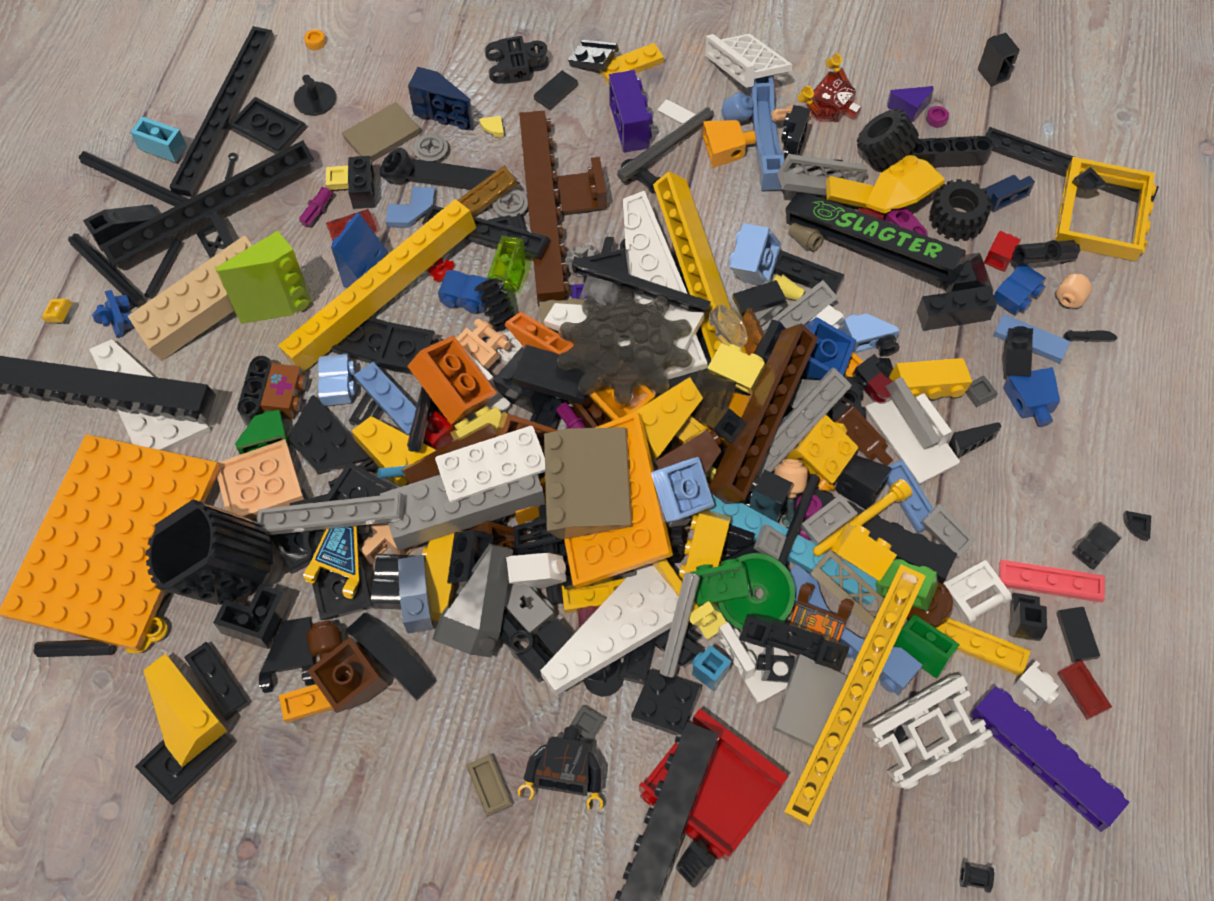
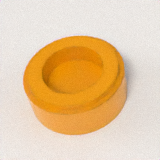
(315, 39)

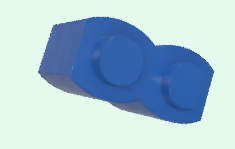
(1019, 289)
(459, 291)

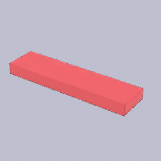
(1052, 581)

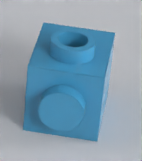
(710, 667)

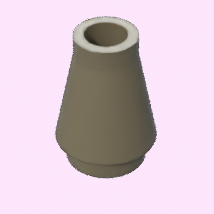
(807, 237)

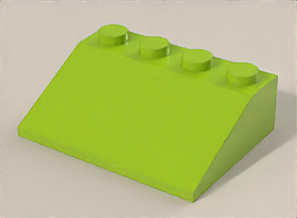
(265, 281)

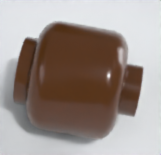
(323, 638)

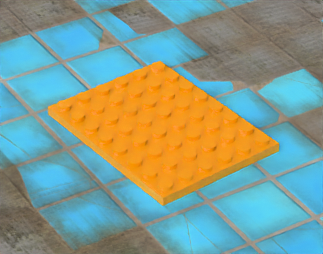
(90, 552)

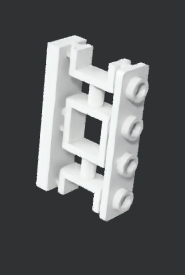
(917, 711)

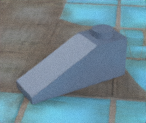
(414, 594)

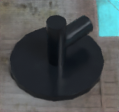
(314, 97)

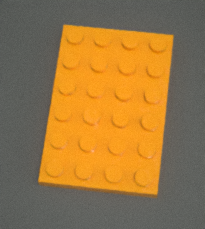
(625, 549)

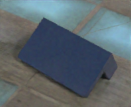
(1009, 191)

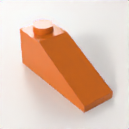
(535, 334)

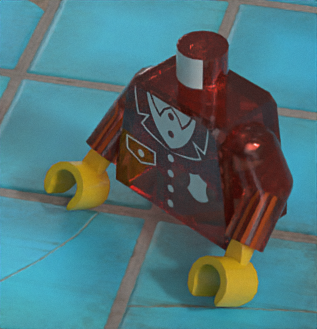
(833, 95)

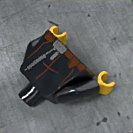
(564, 767)

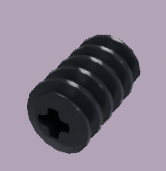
(496, 301)

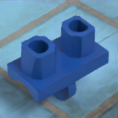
(112, 313)

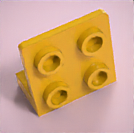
(825, 449)

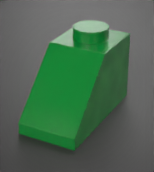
(262, 431)

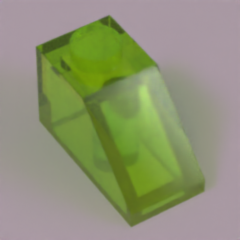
(509, 263)

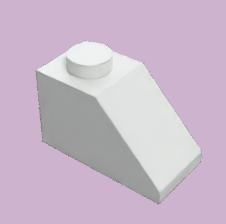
(536, 570)

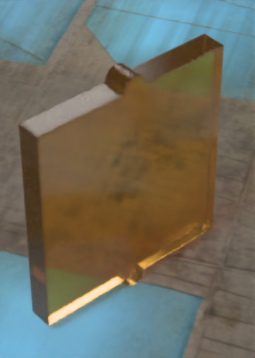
(753, 331)

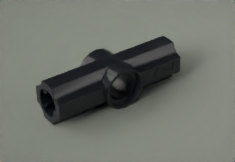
(1046, 252)
(531, 657)

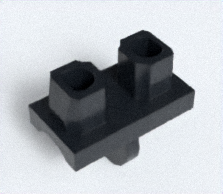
(689, 649)

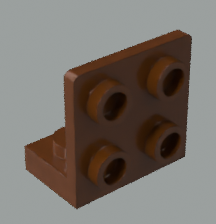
(583, 190)

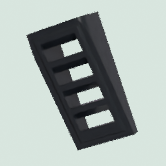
(970, 439)
(694, 865)

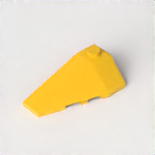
(182, 714)

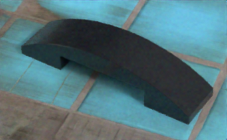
(795, 639)
(391, 655)

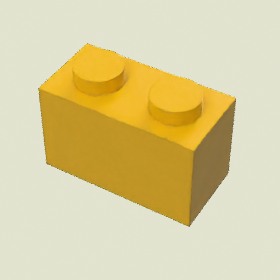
(864, 552)

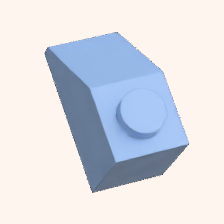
(867, 331)

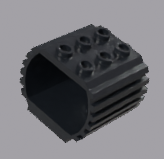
(208, 553)

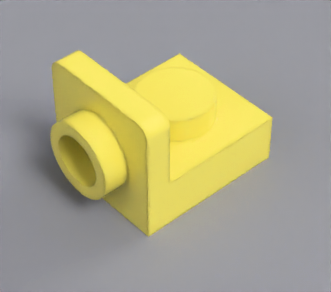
(708, 619)

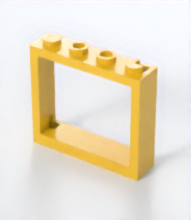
(1118, 176)

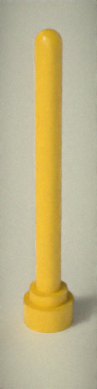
(899, 492)

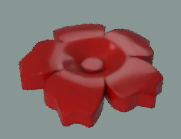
(439, 269)

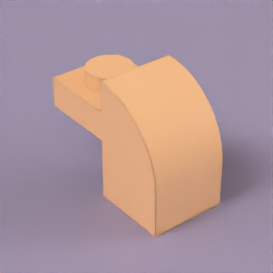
(380, 543)

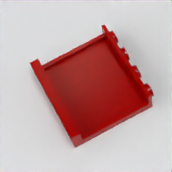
(733, 792)

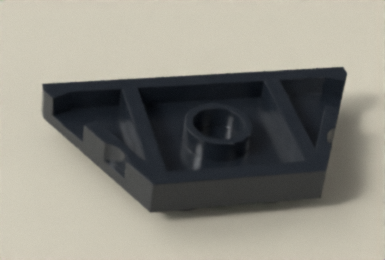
(323, 440)

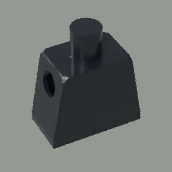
(863, 480)

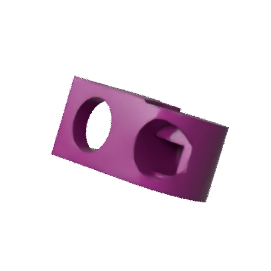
(904, 218)

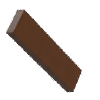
(427, 466)

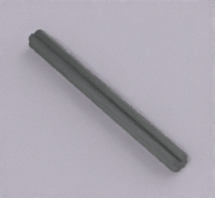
(665, 144)

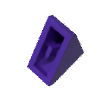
(910, 100)

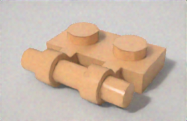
(483, 352)

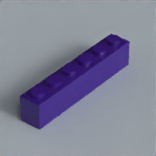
(1050, 759)

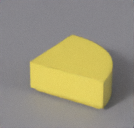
(492, 125)

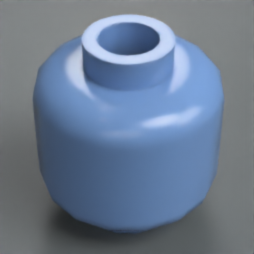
(737, 107)

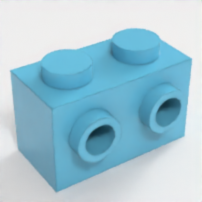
(158, 139)

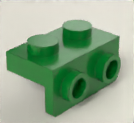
(722, 582)

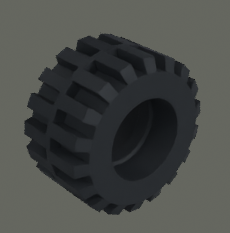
(888, 138)
(963, 196)

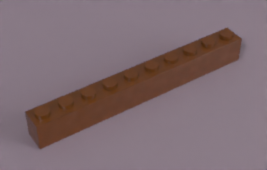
(541, 204)

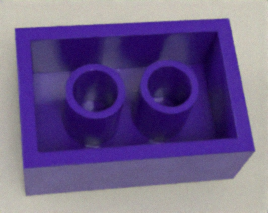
(630, 111)

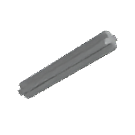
(679, 624)

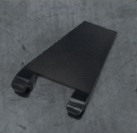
(288, 653)

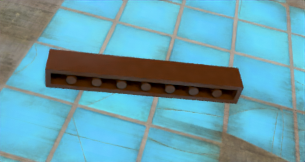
(763, 414)

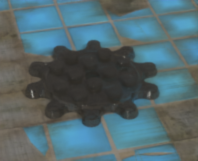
(624, 367)

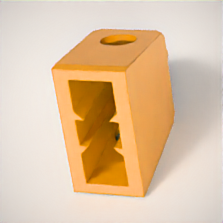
(725, 141)

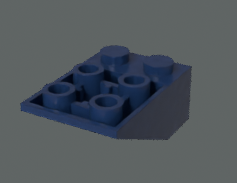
(439, 99)

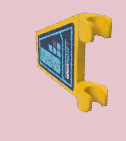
(337, 554)

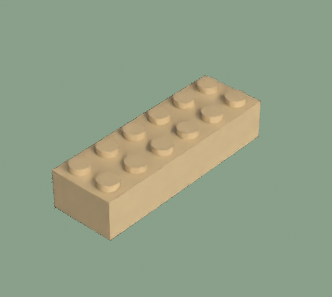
(186, 306)

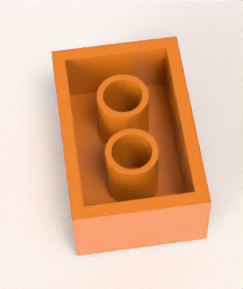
(452, 379)

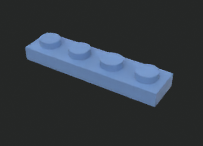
(387, 396)

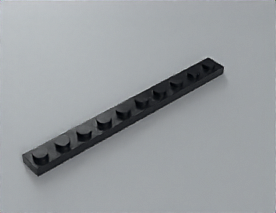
(221, 112)

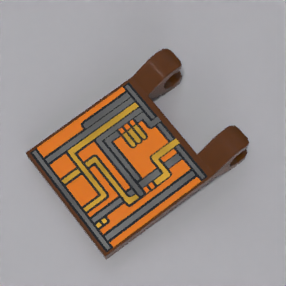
(818, 618)

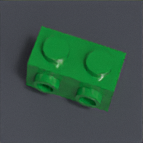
(927, 645)

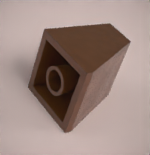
(701, 445)

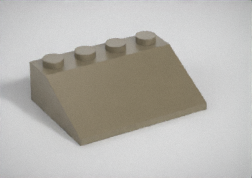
(587, 481)

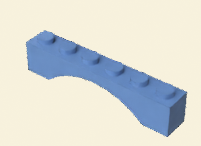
(767, 144)
(900, 665)

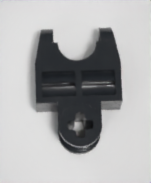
(507, 56)

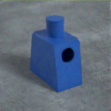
(1034, 395)

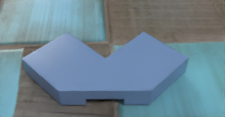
(406, 215)

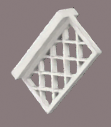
(743, 55)

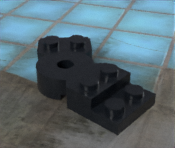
(328, 587)

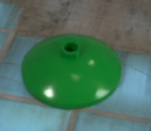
(777, 587)

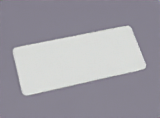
(675, 111)

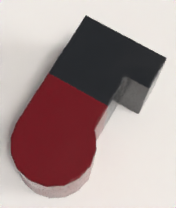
(873, 380)

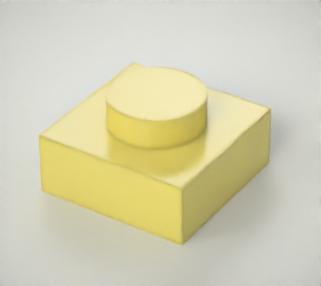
(337, 177)

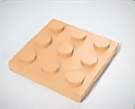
(259, 480)

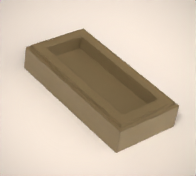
(489, 785)

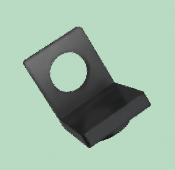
(765, 665)

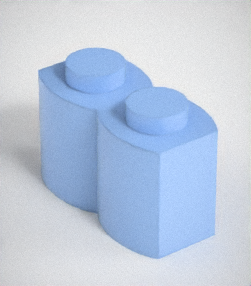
(335, 379)

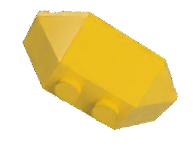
(904, 184)

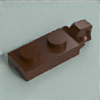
(864, 435)

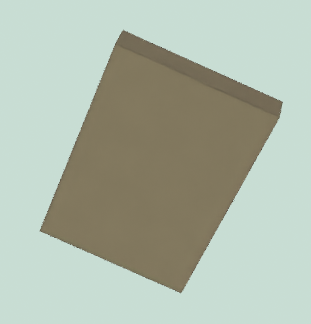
(381, 132)

